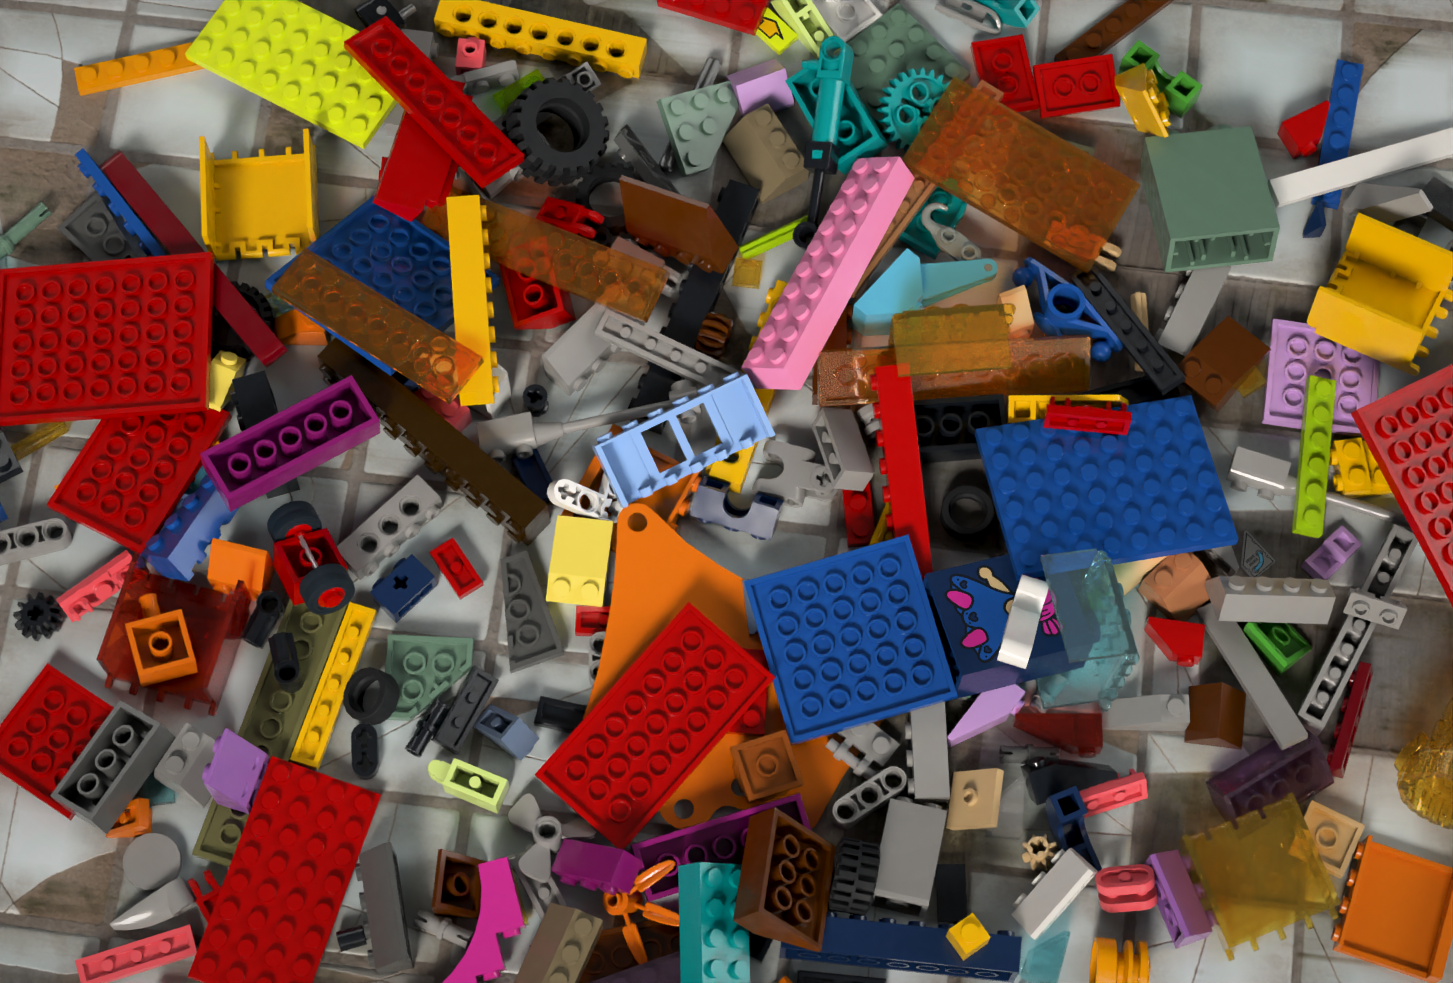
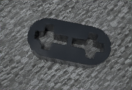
(371, 751)

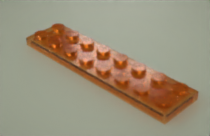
(377, 325)

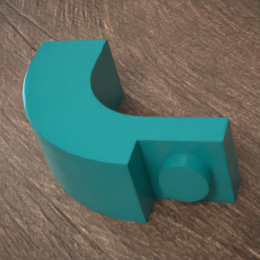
(1013, 12)

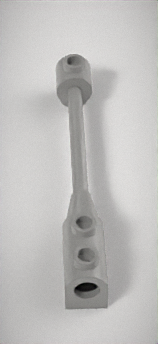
(521, 434)
(1272, 478)

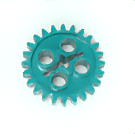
(929, 91)

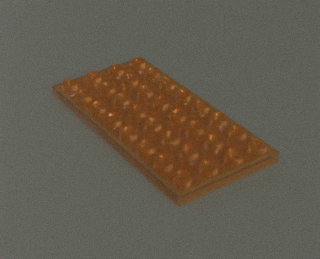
(1020, 174)

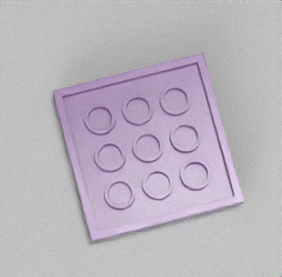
(1301, 353)

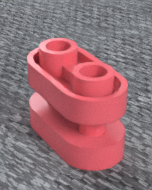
(1126, 888)

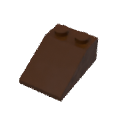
(1222, 363)

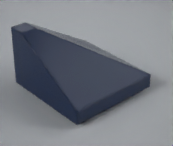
(1316, 222)

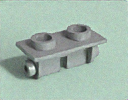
(1381, 611)

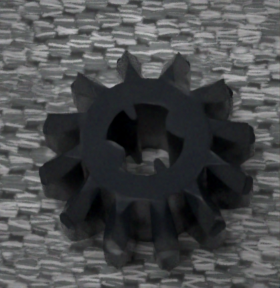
(43, 623)

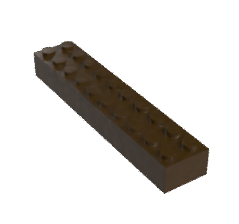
(440, 445)

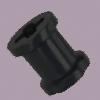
(530, 395)

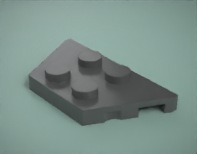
(645, 166)

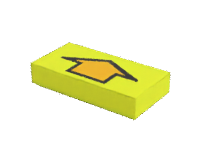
(776, 32)

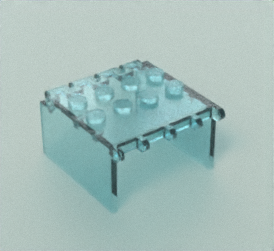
(1092, 629)

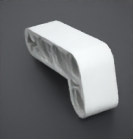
(1023, 622)

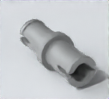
(443, 928)

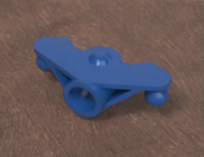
(1055, 323)

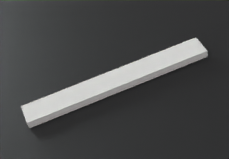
(1361, 168)

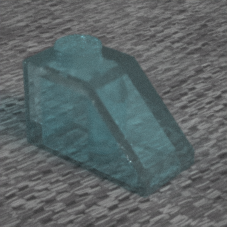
(1044, 961)

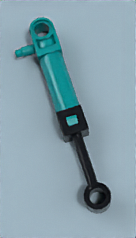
(822, 150)

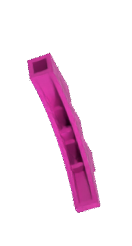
(498, 915)

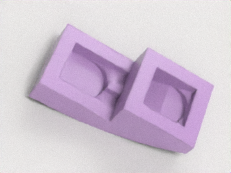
(1331, 554)

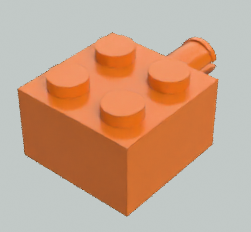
(160, 644)

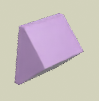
(761, 86)

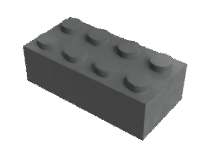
(113, 766)

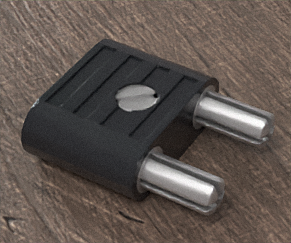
(374, 10)

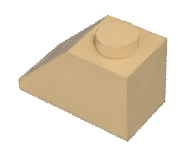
(1022, 318)

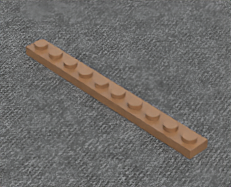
(910, 206)

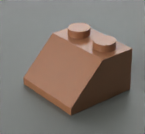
(1177, 586)

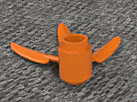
(629, 904)

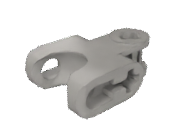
(799, 476)

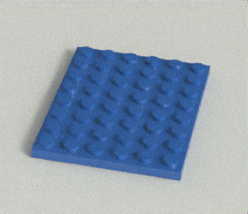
(1107, 491)

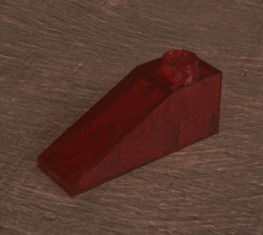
(1069, 731)

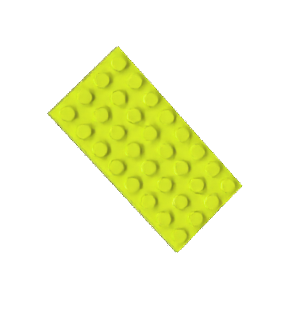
(295, 62)

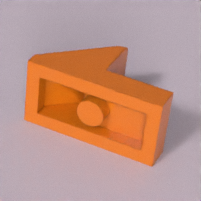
(134, 820)

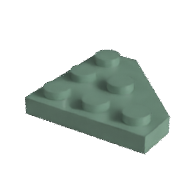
(698, 124)
(425, 669)

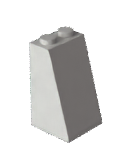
(908, 856)

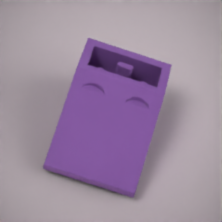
(235, 772)

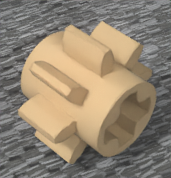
(1036, 845)

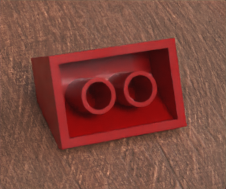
(535, 302)

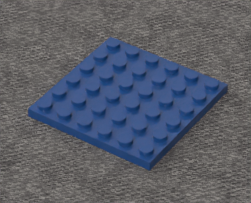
(395, 260)
(850, 639)

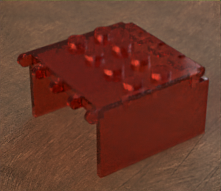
(211, 626)

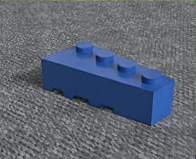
(188, 533)

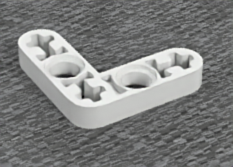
(598, 500)

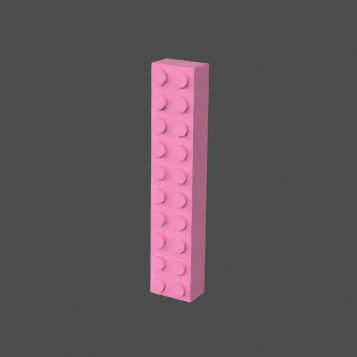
(828, 273)

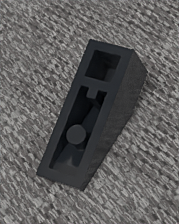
(1054, 775)

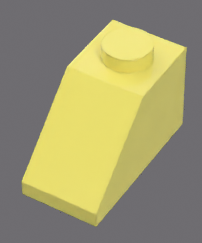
(222, 370)

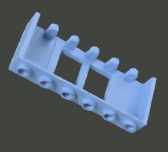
(734, 414)

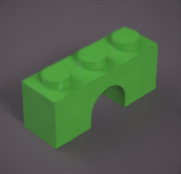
(1180, 91)

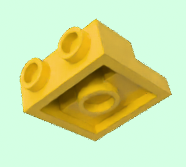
(1356, 470)

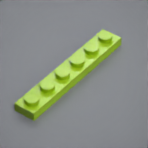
(1314, 457)

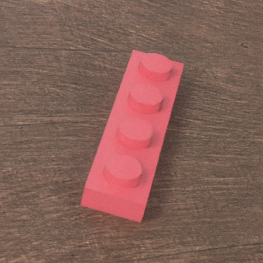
(138, 956)

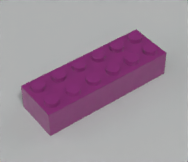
(290, 443)
(710, 842)

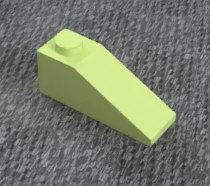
(805, 21)

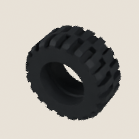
(579, 113)

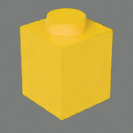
(968, 936)

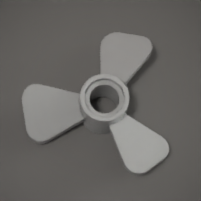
(528, 817)

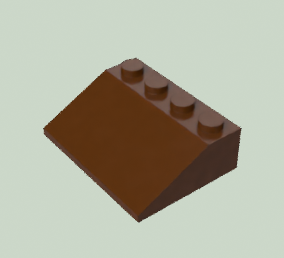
(676, 226)
(784, 881)

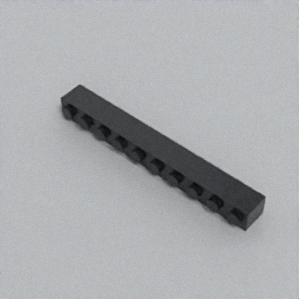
(697, 296)

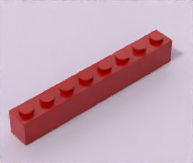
(901, 461)

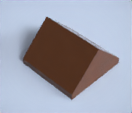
(1216, 715)
(457, 886)

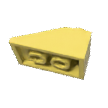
(580, 561)

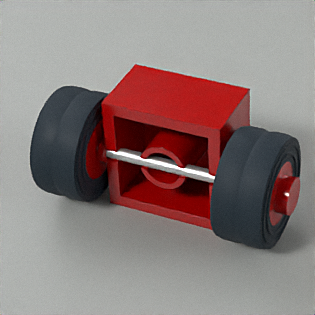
(308, 559)

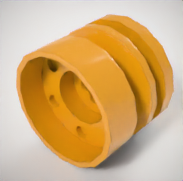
(1112, 966)

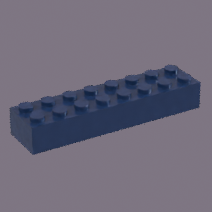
(909, 949)

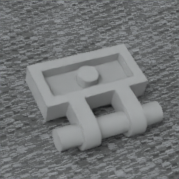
(870, 741)

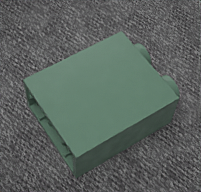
(1209, 198)

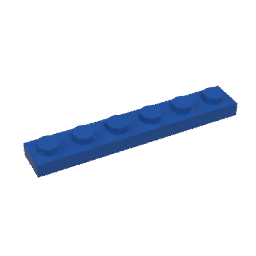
(1339, 122)
(118, 204)

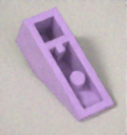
(986, 712)

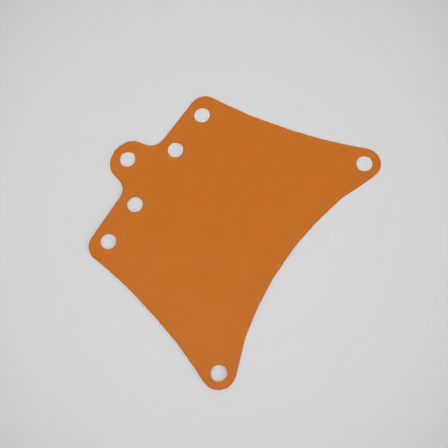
(651, 585)

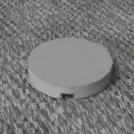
(152, 861)

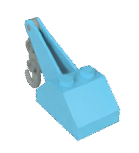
(915, 285)

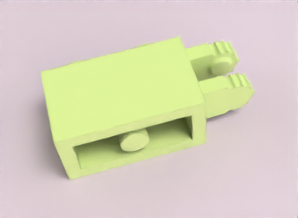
(470, 783)

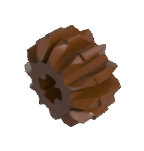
(714, 335)

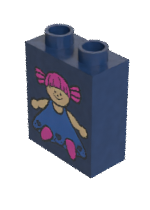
(971, 617)

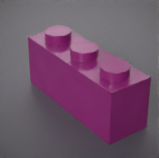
(596, 867)

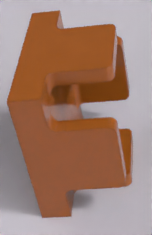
(766, 767)

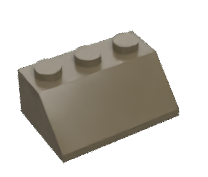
(766, 154)
(561, 946)

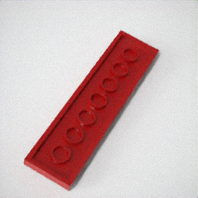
(434, 101)

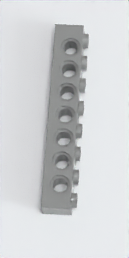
(1354, 632)

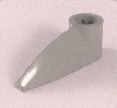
(158, 907)

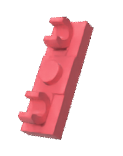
(95, 588)
(1115, 793)

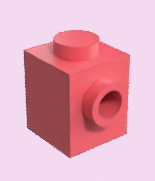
(470, 55)

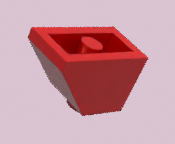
(1304, 130)
(1177, 639)

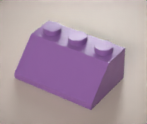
(1179, 899)

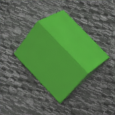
(1277, 644)

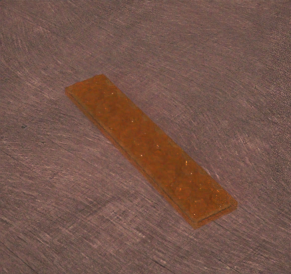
(563, 259)
(1037, 368)

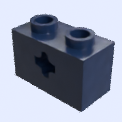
(399, 601)

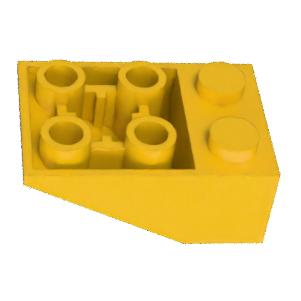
(1143, 101)

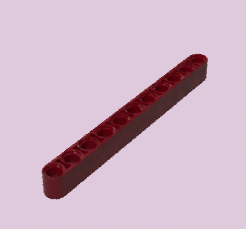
(179, 241)

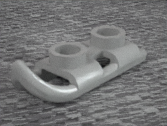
(973, 18)

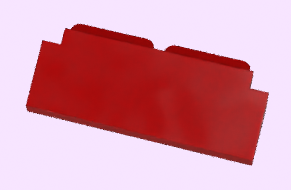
(415, 171)

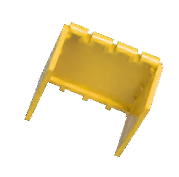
(259, 202)
(1384, 294)

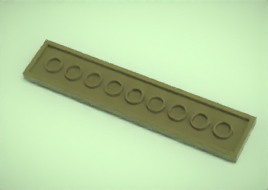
(273, 719)

